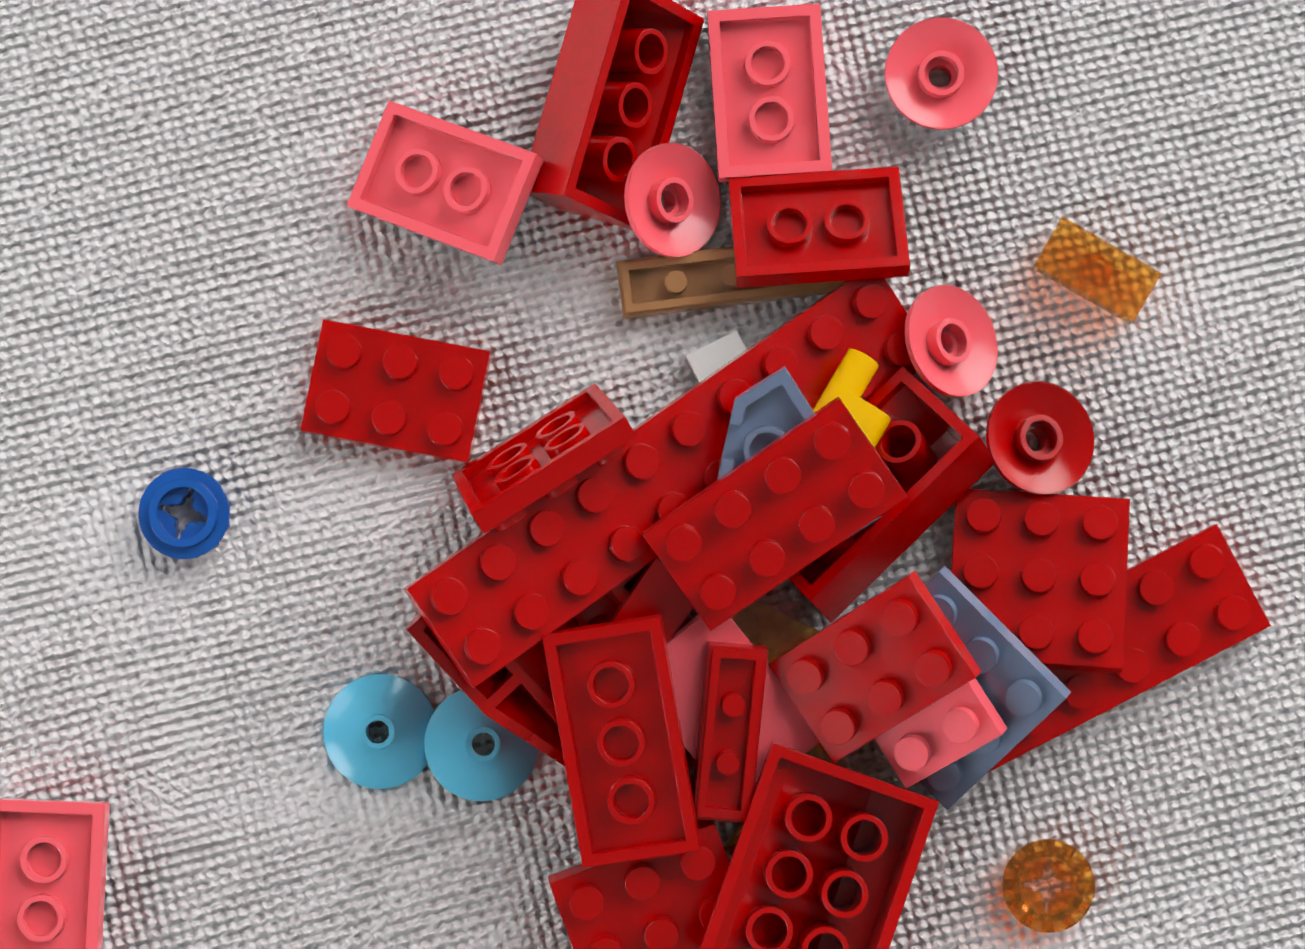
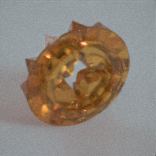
(1066, 905)

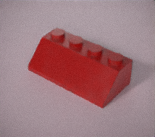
(611, 101)
(934, 463)

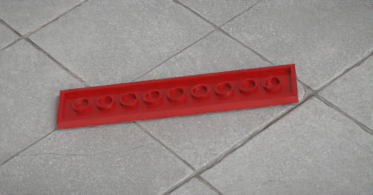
(575, 548)

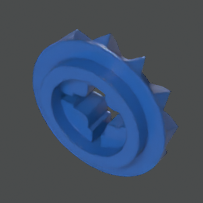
(173, 489)

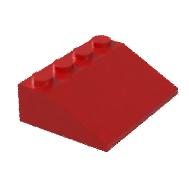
(820, 859)

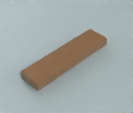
(696, 283)

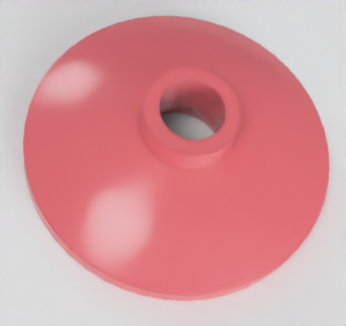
(948, 47)
(688, 194)
(951, 341)

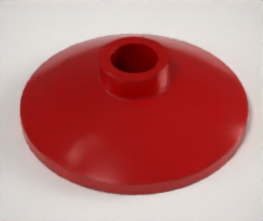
(1062, 435)

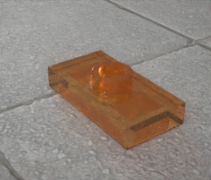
(1096, 270)

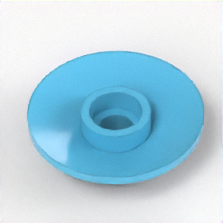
(383, 699)
(459, 767)

